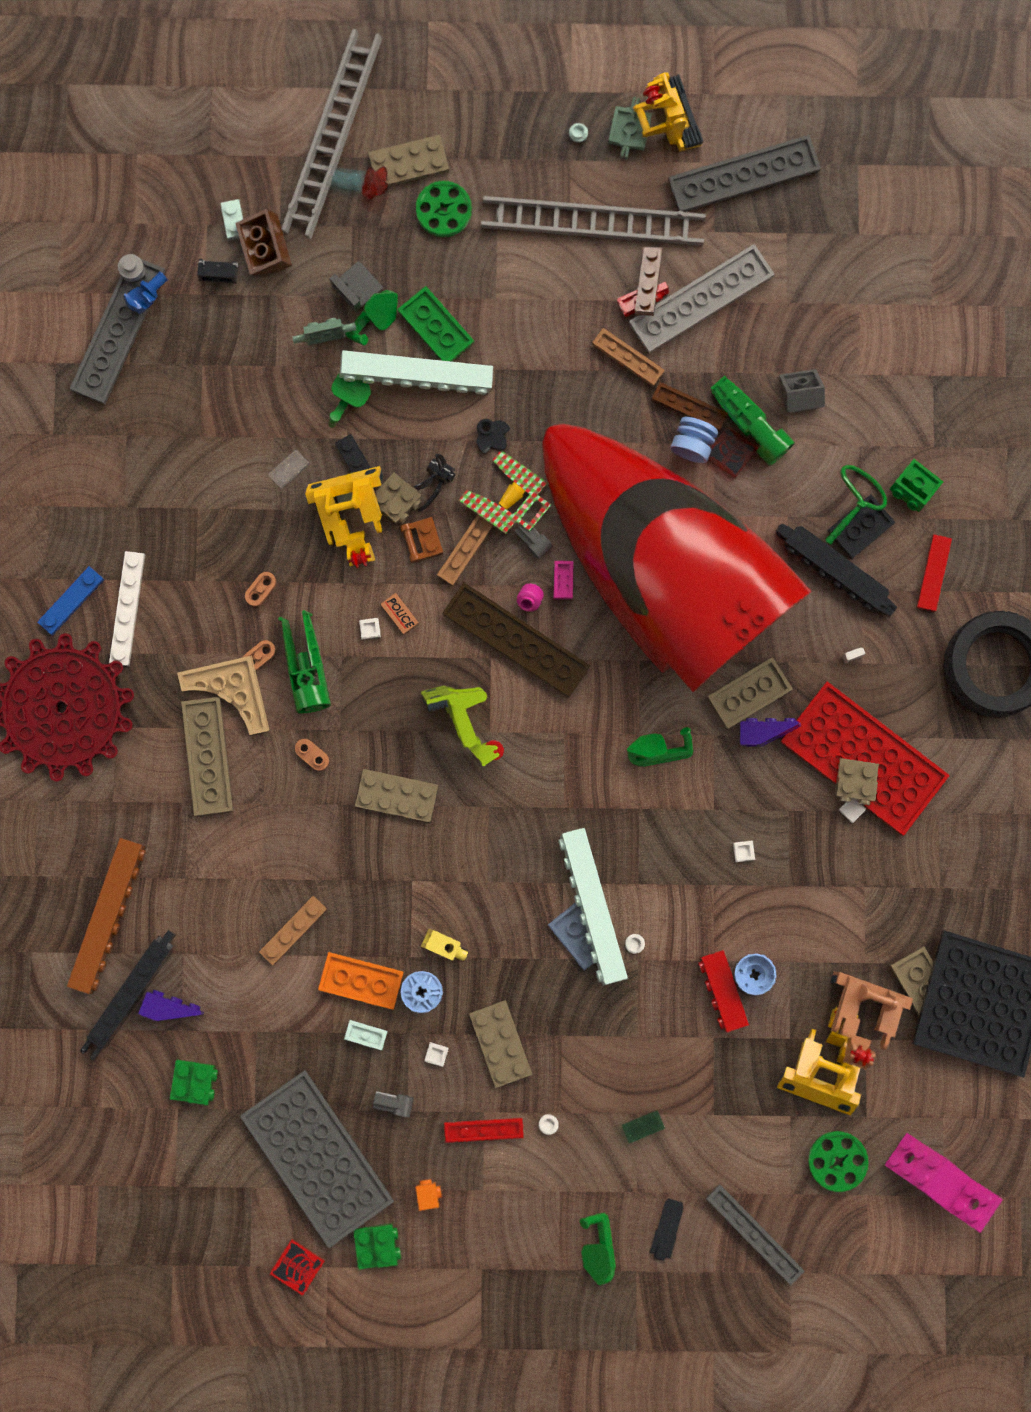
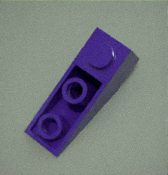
(760, 733)
(162, 1008)

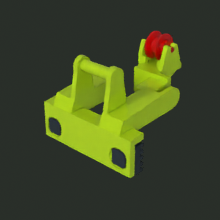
(456, 702)

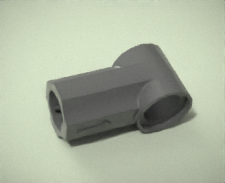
(536, 542)
(398, 1104)

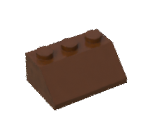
(263, 243)

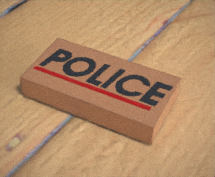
(399, 613)

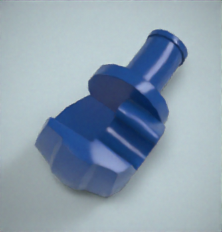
(145, 295)

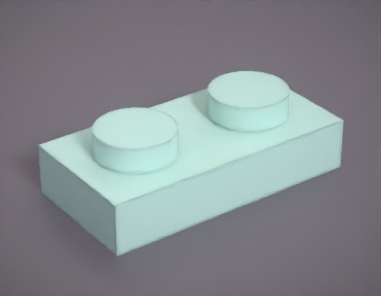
(231, 214)
(365, 1035)

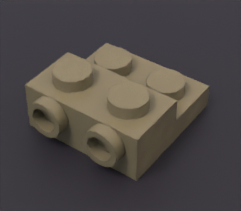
(397, 499)
(856, 781)

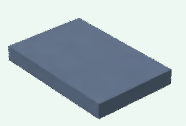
(572, 935)

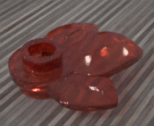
(375, 182)

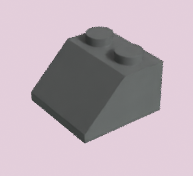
(802, 391)

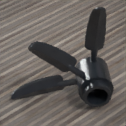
(439, 470)

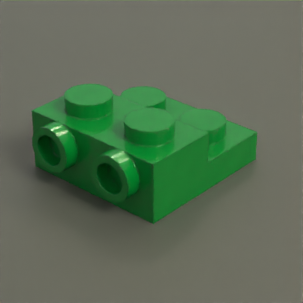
(915, 486)
(193, 1082)
(377, 1246)

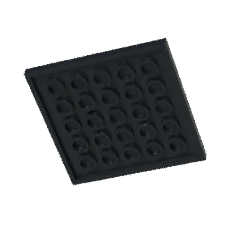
(978, 1004)

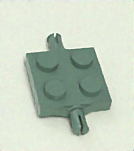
(627, 130)
(323, 332)

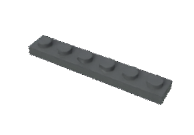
(755, 1234)

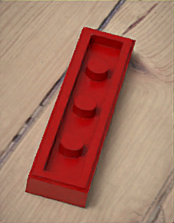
(934, 573)
(483, 1130)

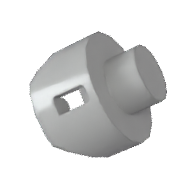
(131, 268)

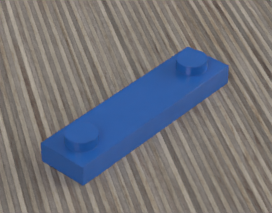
(70, 600)

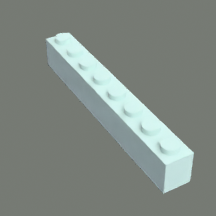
(416, 372)
(593, 906)

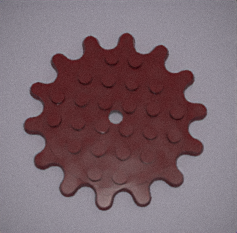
(91, 711)

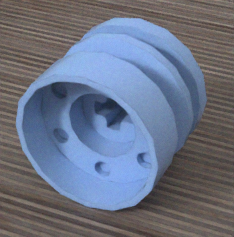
(694, 440)
(765, 979)
(426, 981)

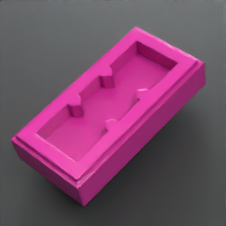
(563, 580)

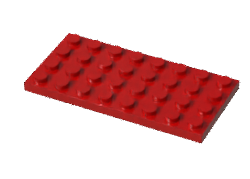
(839, 729)

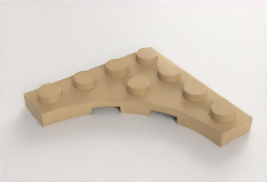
(235, 683)

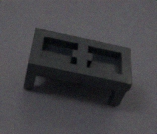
(217, 271)

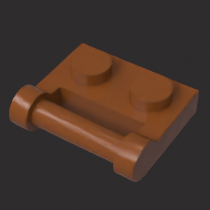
(428, 539)

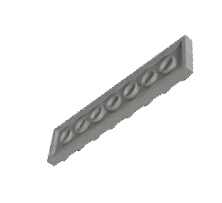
(702, 298)

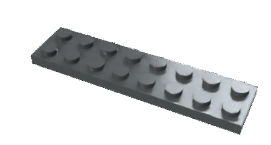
(744, 174)
(111, 342)

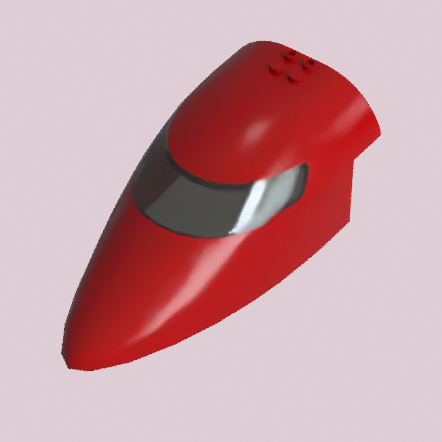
(665, 554)

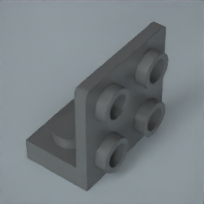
(356, 286)

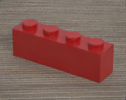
(724, 991)

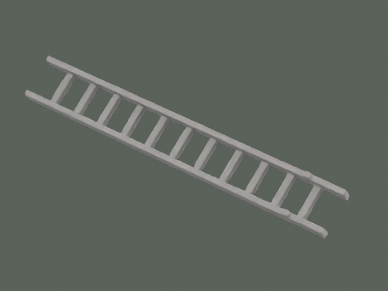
(340, 136)
(592, 232)

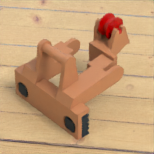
(853, 994)

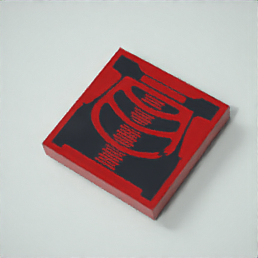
(297, 1267)

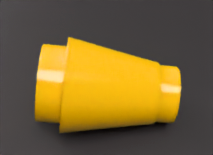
(511, 495)

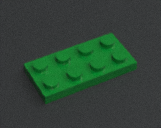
(435, 325)

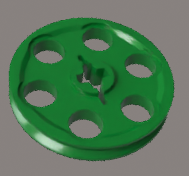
(441, 216)
(847, 1162)

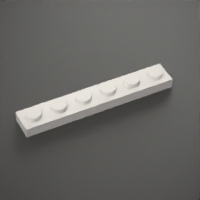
(127, 607)

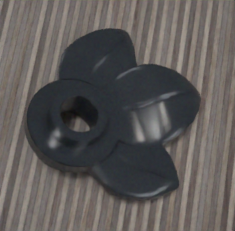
(494, 437)

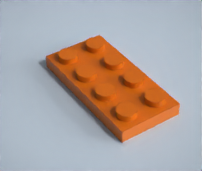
(361, 980)

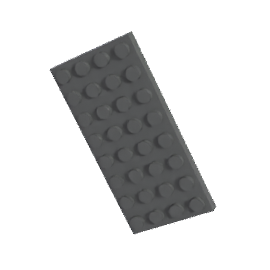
(317, 1158)

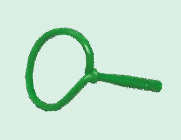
(860, 503)

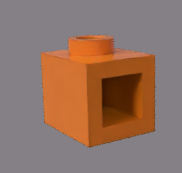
(428, 1194)

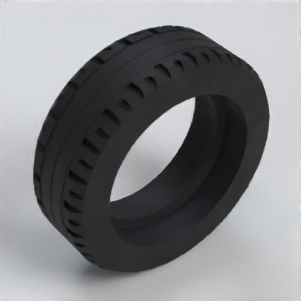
(956, 670)

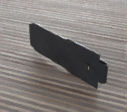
(667, 1229)

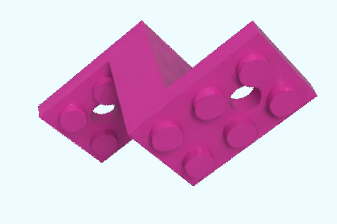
(943, 1182)

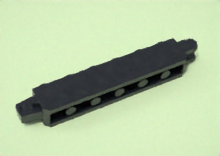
(837, 569)
(129, 994)

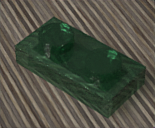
(643, 1126)

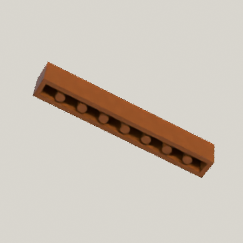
(106, 916)

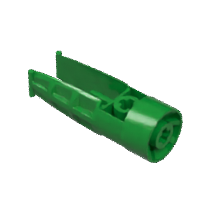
(752, 421)
(310, 696)

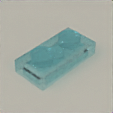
(348, 179)

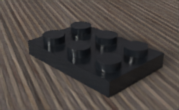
(863, 528)

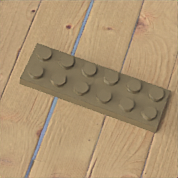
(207, 756)

